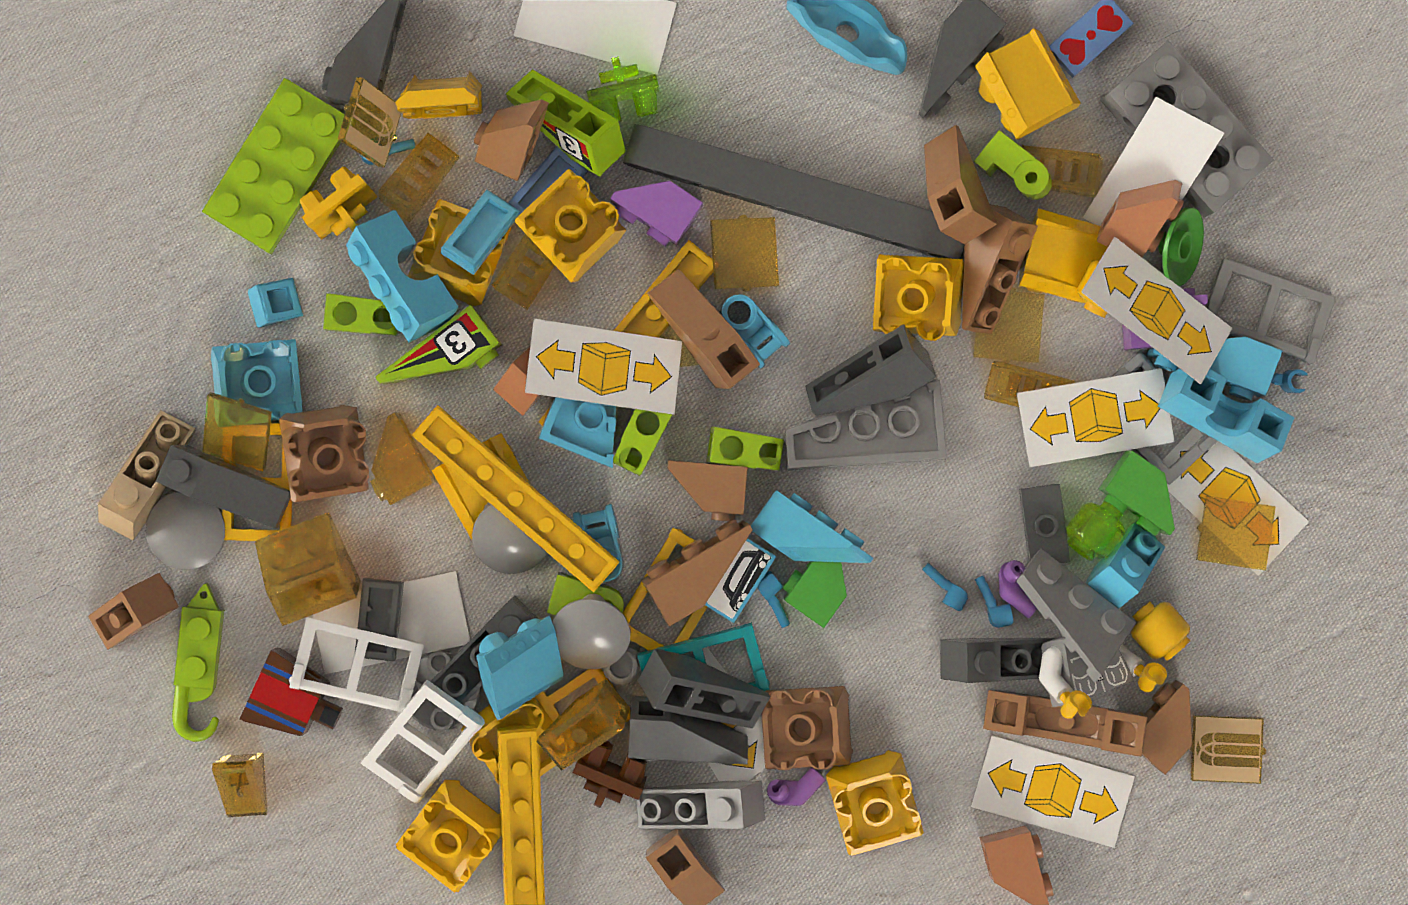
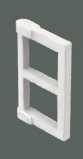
(349, 693)
(405, 786)

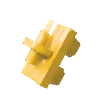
(339, 209)

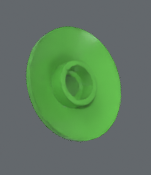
(1182, 246)

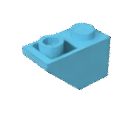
(1127, 567)

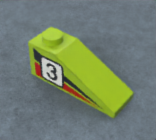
(572, 123)
(451, 348)

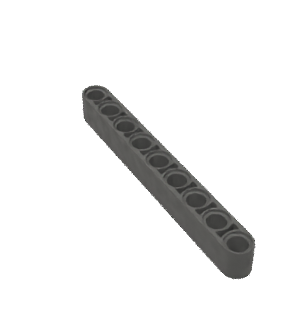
(789, 191)

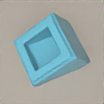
(274, 302)

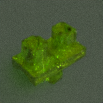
(642, 90)

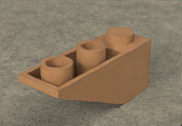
(955, 188)
(992, 268)
(703, 331)
(690, 580)

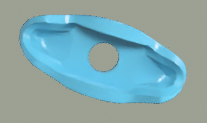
(874, 44)

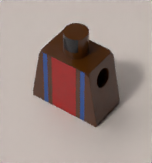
(285, 708)

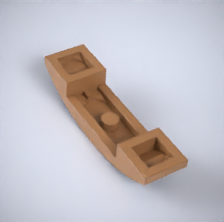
(1035, 716)

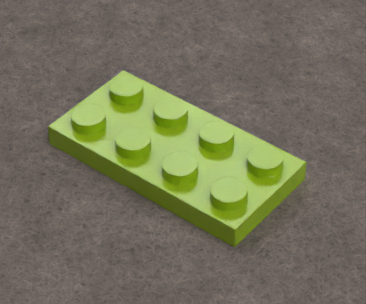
(276, 166)

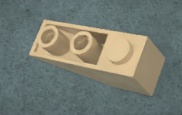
(135, 488)

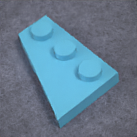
(581, 428)

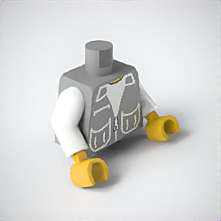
(1072, 688)

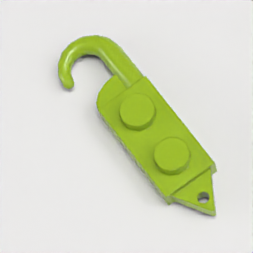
(197, 661)

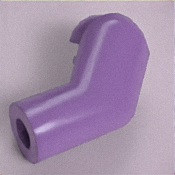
(1010, 589)
(795, 792)

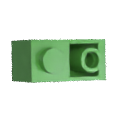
(1142, 490)
(817, 590)

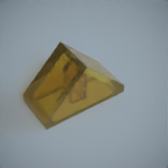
(242, 784)

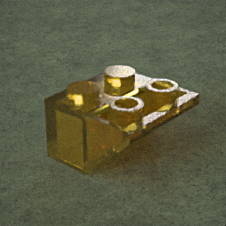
(306, 569)

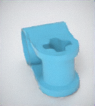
(756, 329)
(605, 535)

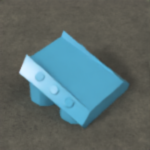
(259, 374)
(519, 665)

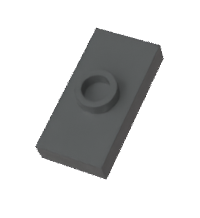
(1044, 521)
(380, 614)

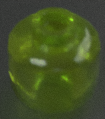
(1095, 530)

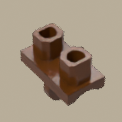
(610, 779)

